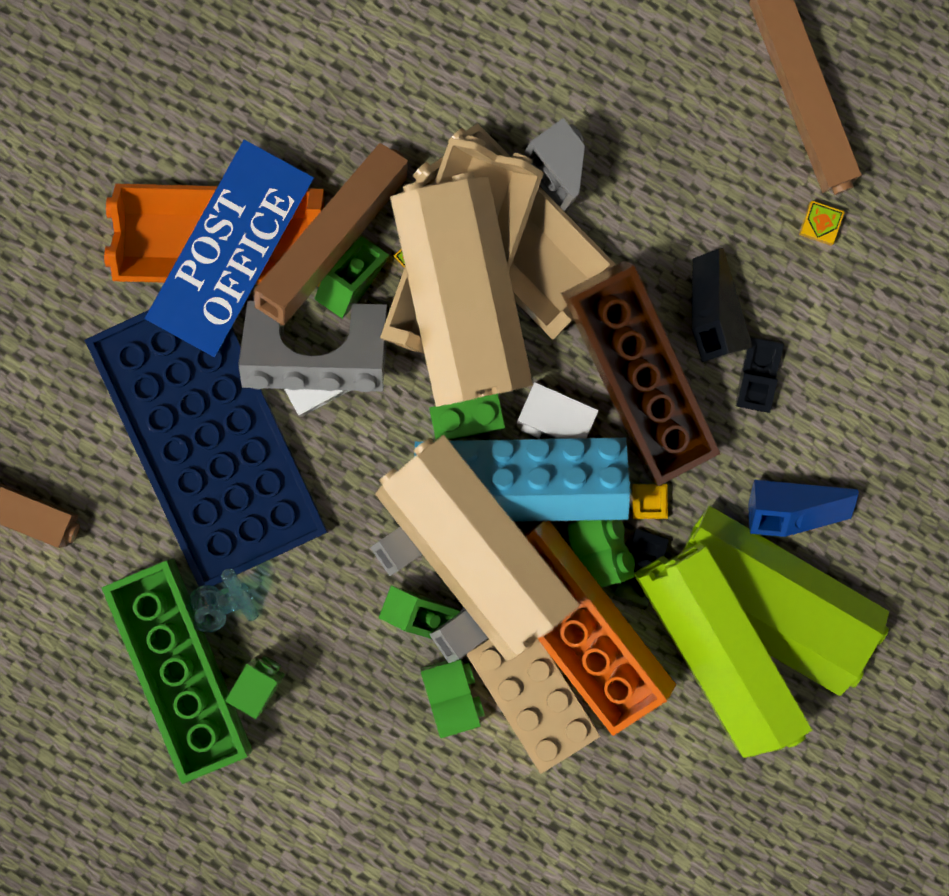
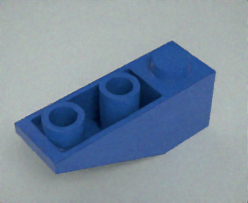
(795, 508)

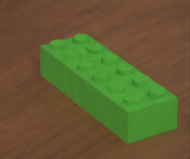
(177, 671)

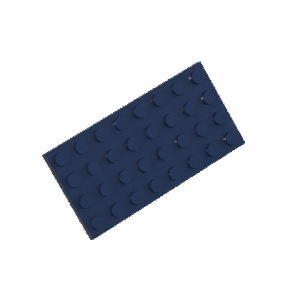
(206, 448)

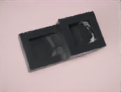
(759, 375)
(644, 549)

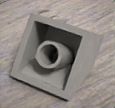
(560, 157)

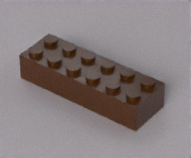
(641, 372)

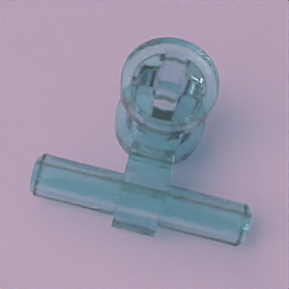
(221, 602)

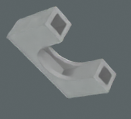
(351, 367)
(459, 633)

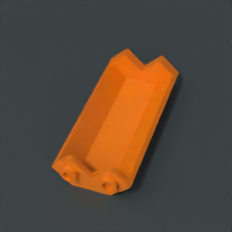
(157, 221)

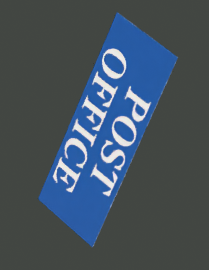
(229, 248)

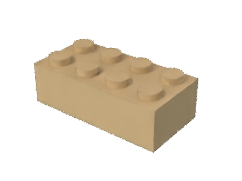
(535, 702)

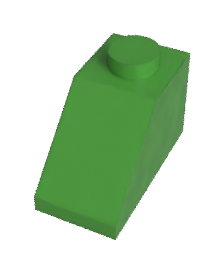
(351, 277)
(414, 612)

